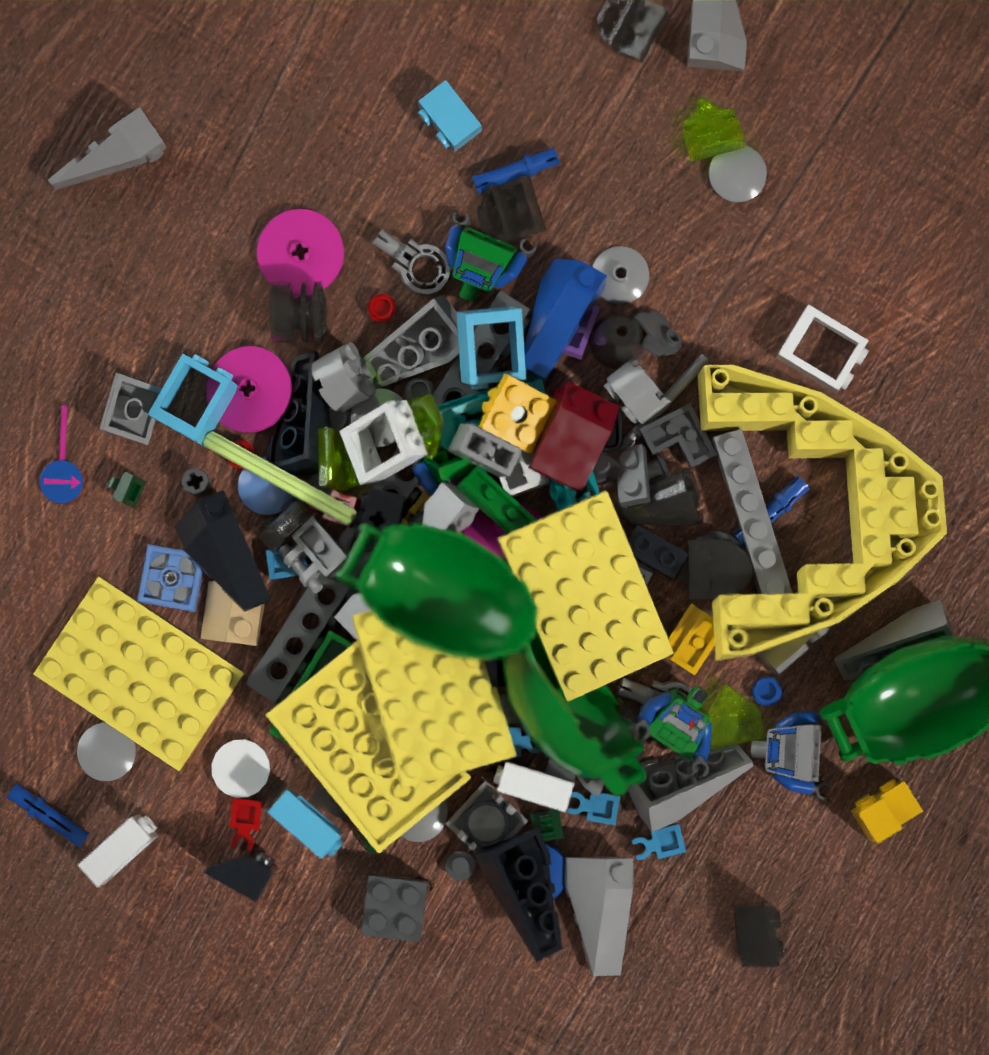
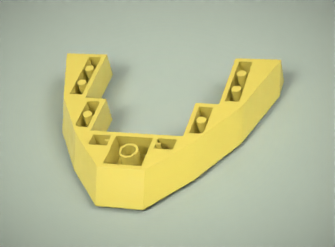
(891, 498)

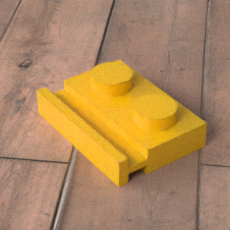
(692, 639)

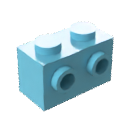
(449, 116)

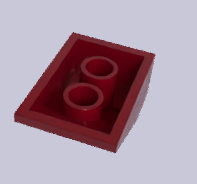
(573, 436)

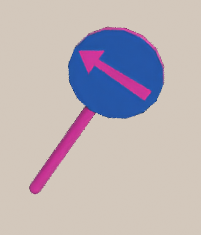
(61, 479)

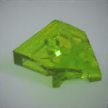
(712, 131)
(428, 421)
(334, 462)
(734, 720)

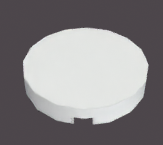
(240, 768)

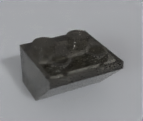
(757, 934)

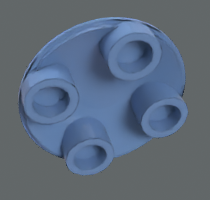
(260, 494)

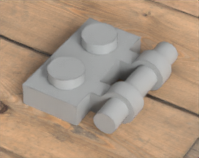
(320, 548)

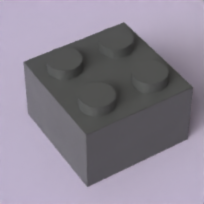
(394, 907)

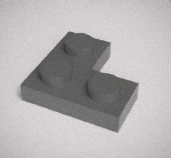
(679, 428)
(630, 471)

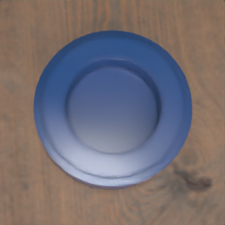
(766, 691)

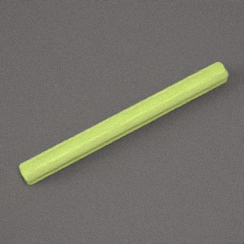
(280, 478)

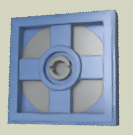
(170, 579)

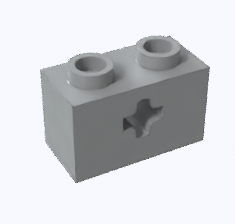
(484, 450)

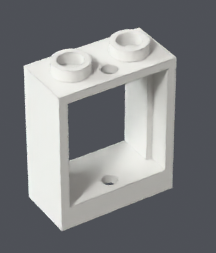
(857, 356)
(362, 448)
(533, 785)
(119, 849)

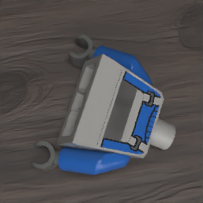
(794, 752)

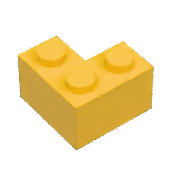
(887, 811)

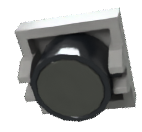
(486, 819)

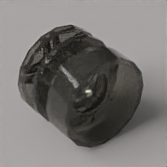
(297, 312)

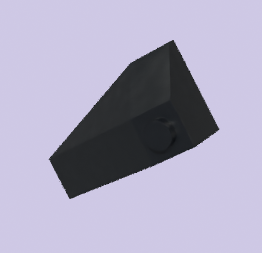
(297, 435)
(218, 545)
(522, 884)

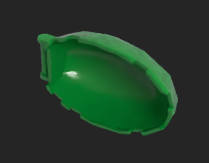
(442, 591)
(916, 702)
(577, 734)

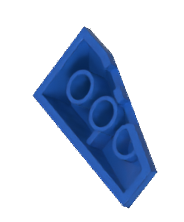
(560, 308)

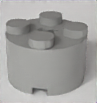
(344, 377)
(636, 391)

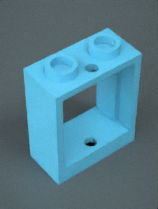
(466, 343)
(213, 411)
(307, 823)

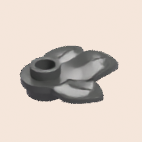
(660, 337)

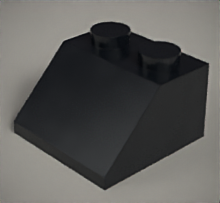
(245, 874)

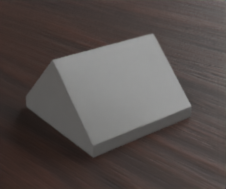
(129, 408)

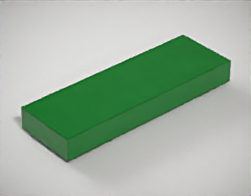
(494, 501)

